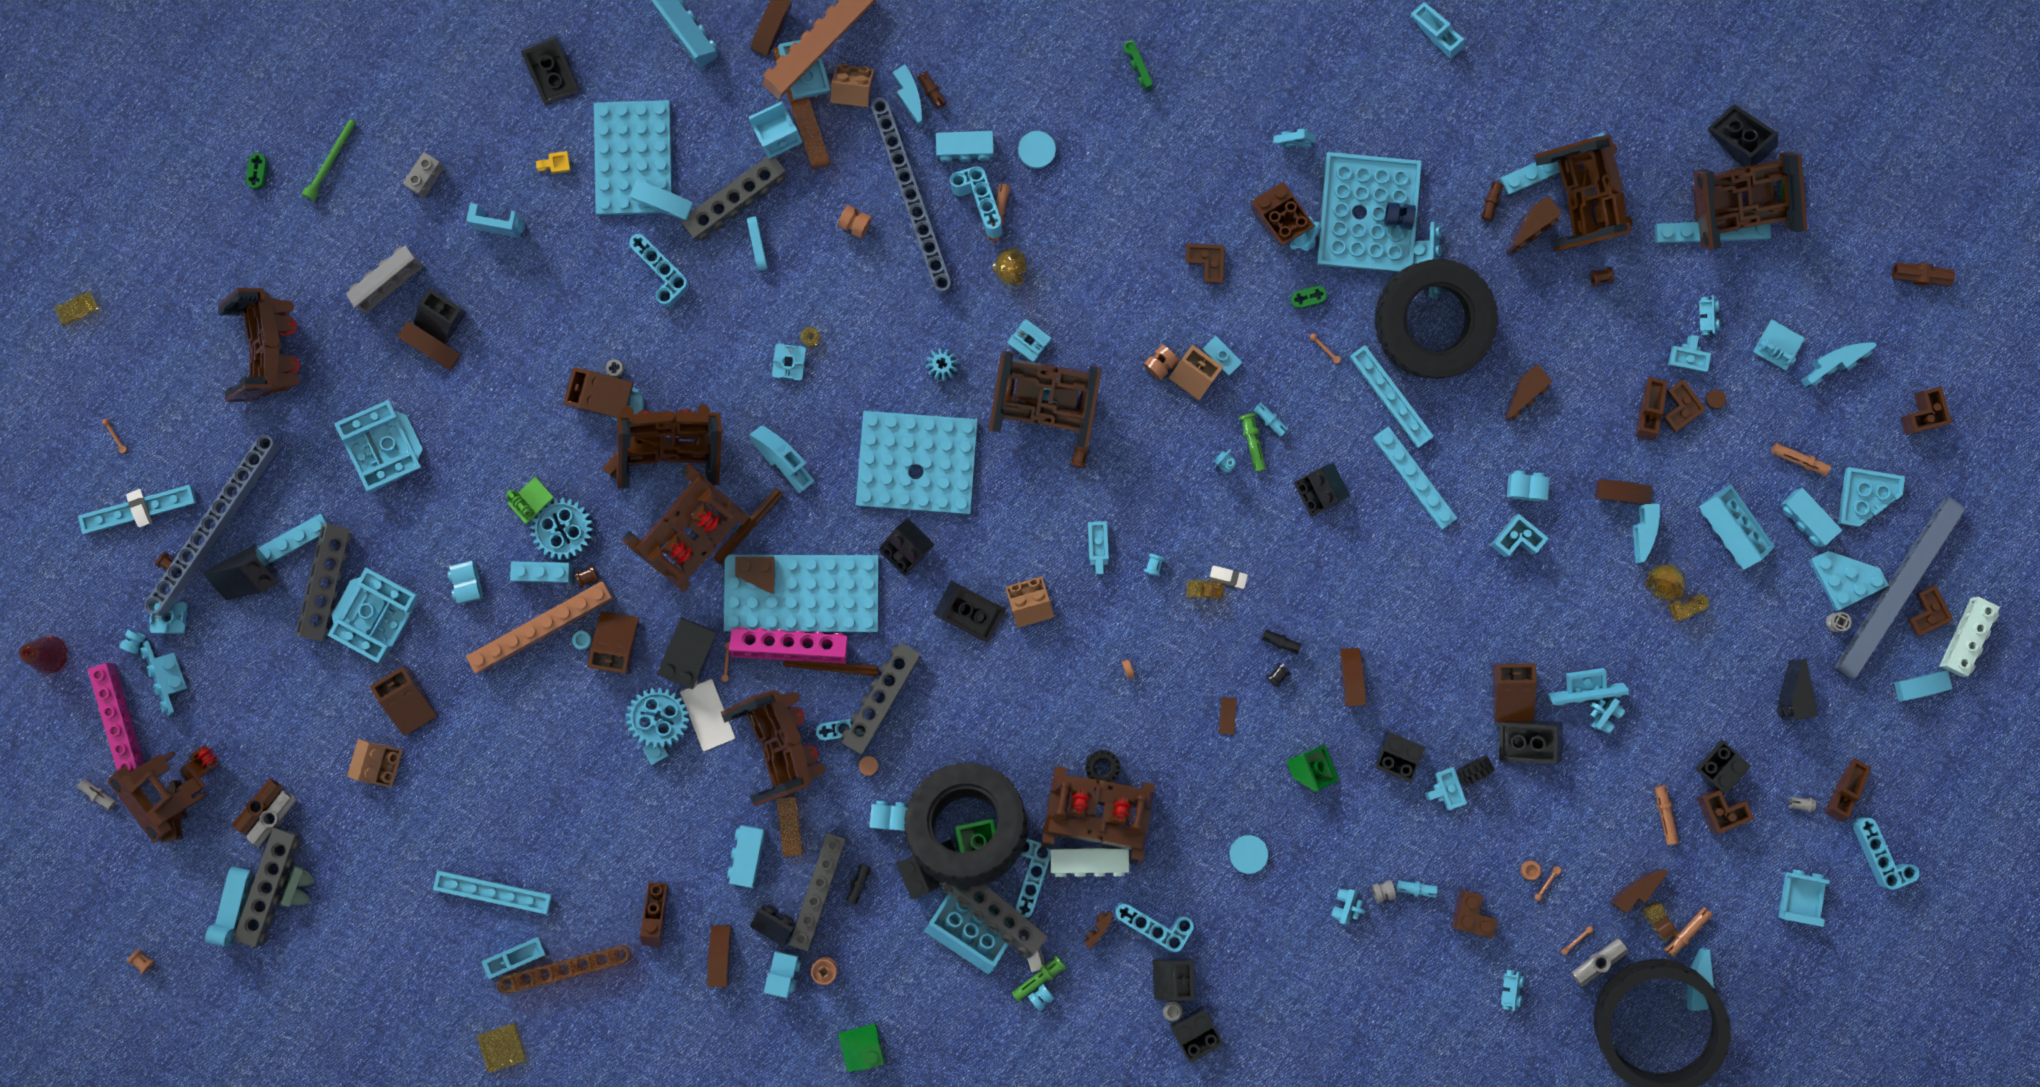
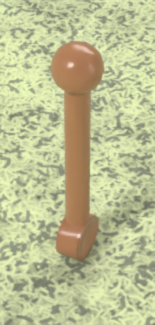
(1336, 359)
(122, 449)
(725, 677)
(1556, 870)
(1589, 930)

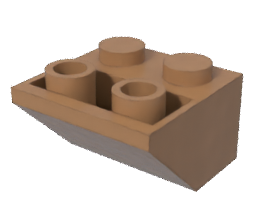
(852, 85)
(1195, 372)
(1029, 602)
(374, 763)

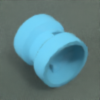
(132, 641)
(1045, 994)

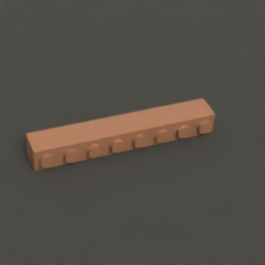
(813, 45)
(540, 627)

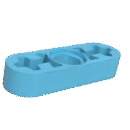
(757, 243)
(829, 726)

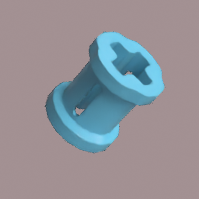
(1154, 565)

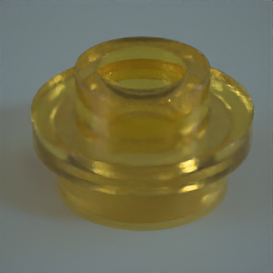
(810, 330)

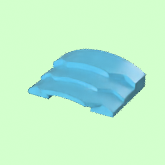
(380, 445)
(372, 615)

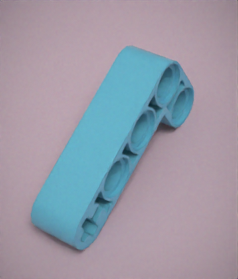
(977, 187)
(657, 266)
(1881, 851)
(1031, 879)
(230, 908)
(1150, 924)

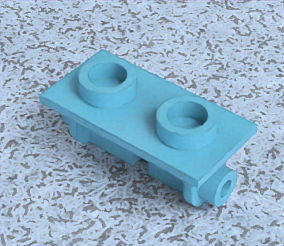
(1709, 308)
(1225, 461)
(1514, 982)

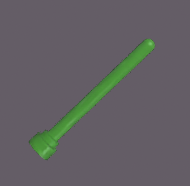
(312, 190)

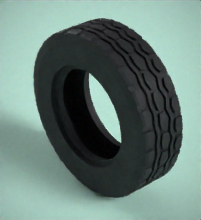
(1478, 327)
(952, 784)

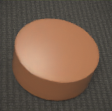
(1128, 669)
(868, 765)
(1530, 870)

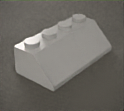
(384, 279)

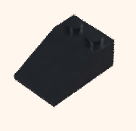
(550, 69)
(1744, 136)
(243, 574)
(969, 611)
(687, 653)
(1797, 694)
(1531, 741)
(914, 876)

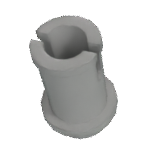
(1802, 804)

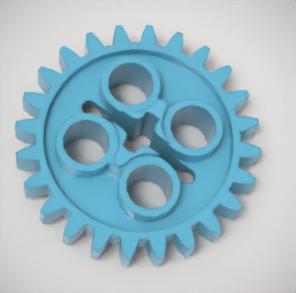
(576, 520)
(650, 734)

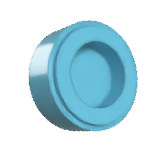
(582, 640)

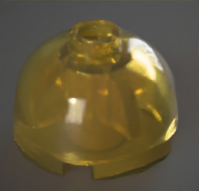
(1010, 266)
(1666, 582)

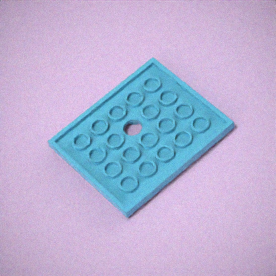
(1372, 184)
(935, 443)

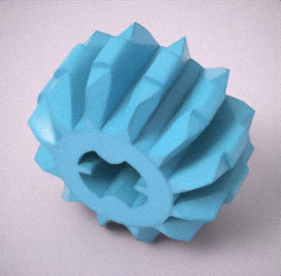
(949, 362)

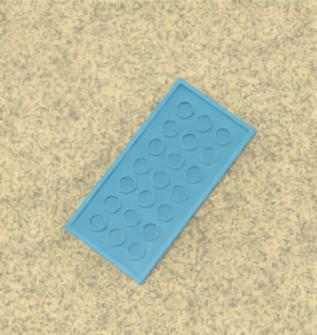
(808, 596)

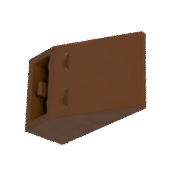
(1281, 214)
(1538, 218)
(597, 393)
(613, 643)
(1514, 691)
(403, 700)

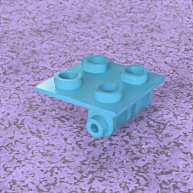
(1778, 345)

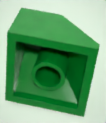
(1313, 768)
(861, 1048)

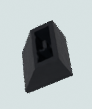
(438, 316)
(1321, 489)
(906, 546)
(1399, 756)
(1722, 767)
(773, 924)
(1173, 979)
(1196, 1034)

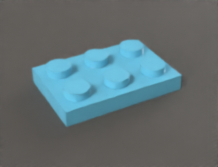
(813, 82)

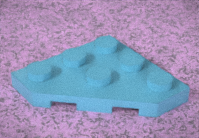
(1867, 494)
(1846, 578)

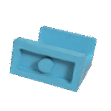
(775, 130)
(479, 221)
(1803, 898)

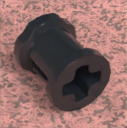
(1278, 675)

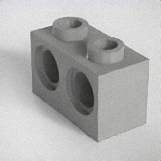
(423, 175)

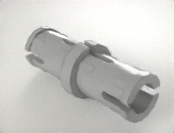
(96, 794)

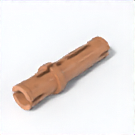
(1001, 202)
(1809, 463)
(1664, 806)
(1682, 938)

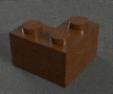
(1932, 412)
(1721, 816)
(1468, 918)

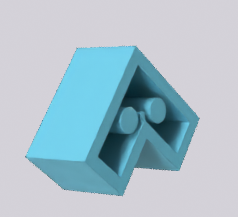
(1521, 533)
(782, 973)

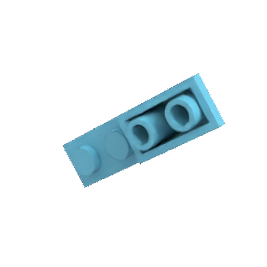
(1839, 359)
(783, 455)

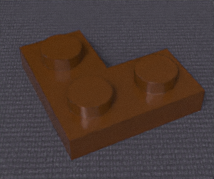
(1211, 257)
(1688, 406)
(1934, 613)

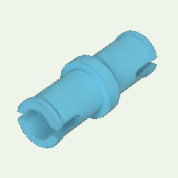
(1270, 419)
(1416, 889)

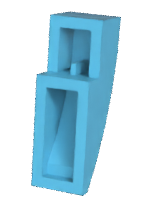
(1438, 30)
(908, 94)
(661, 200)
(1646, 531)
(1923, 685)
(513, 958)
(1703, 966)

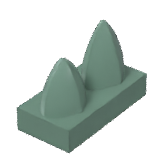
(291, 893)

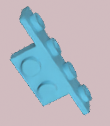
(1430, 250)
(166, 676)
(1587, 686)

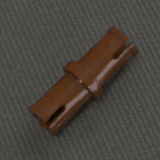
(932, 90)
(1492, 201)

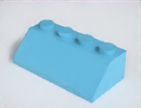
(686, 31)
(1736, 527)

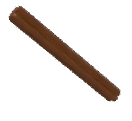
(748, 526)
(835, 667)

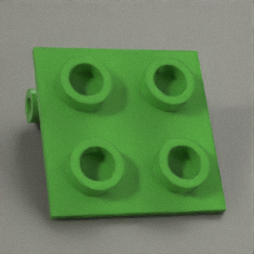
(529, 500)

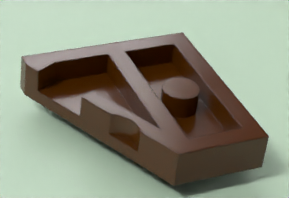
(757, 571)

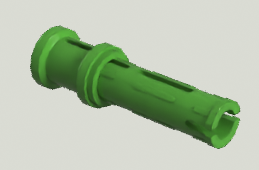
(1251, 433)
(1047, 973)

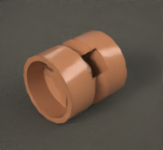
(854, 221)
(1156, 367)
(824, 970)

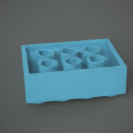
(966, 934)

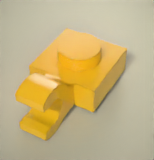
(557, 162)

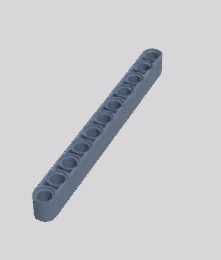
(908, 187)
(203, 528)
(1899, 587)

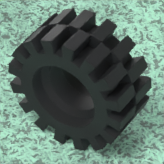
(1103, 755)
(1475, 770)

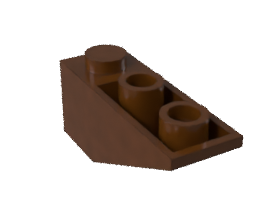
(1528, 386)
(654, 914)

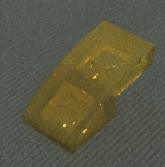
(76, 308)

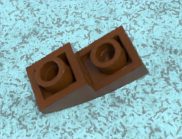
(1102, 924)

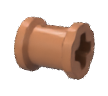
(140, 961)

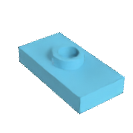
(1223, 355)

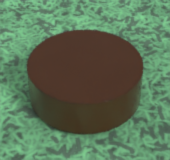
(1715, 399)

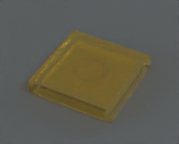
(501, 1047)

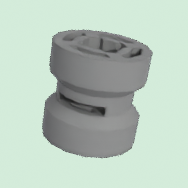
(1834, 624)
(1383, 891)

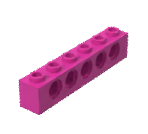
(797, 652)
(116, 716)

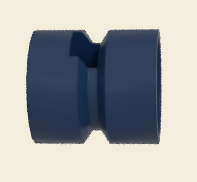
(1400, 215)

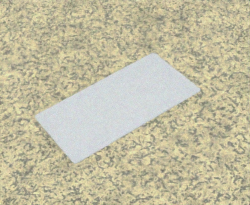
(705, 714)

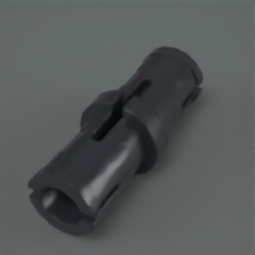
(1281, 641)
(858, 883)

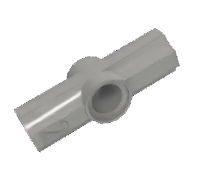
(279, 809)
(1609, 954)

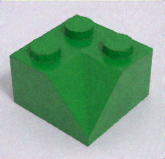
(973, 835)

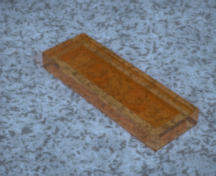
(789, 826)

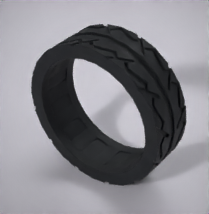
(1630, 976)

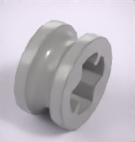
(610, 365)

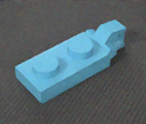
(1098, 545)

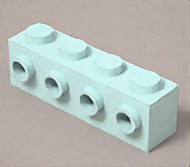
(1970, 636)
(1089, 861)

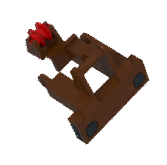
(154, 818)

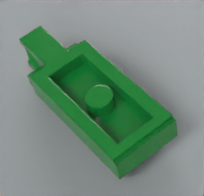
(1138, 64)

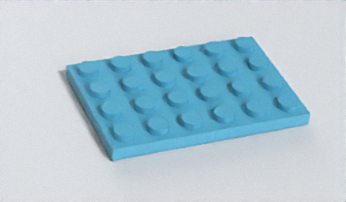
(630, 145)

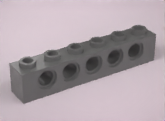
(738, 188)
(314, 589)
(910, 658)
(818, 891)
(1003, 911)
(245, 931)

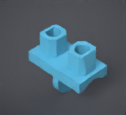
(1306, 240)
(1601, 721)
(1349, 897)

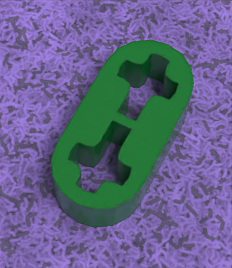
(261, 171)
(1307, 293)

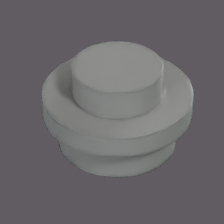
(1172, 1011)

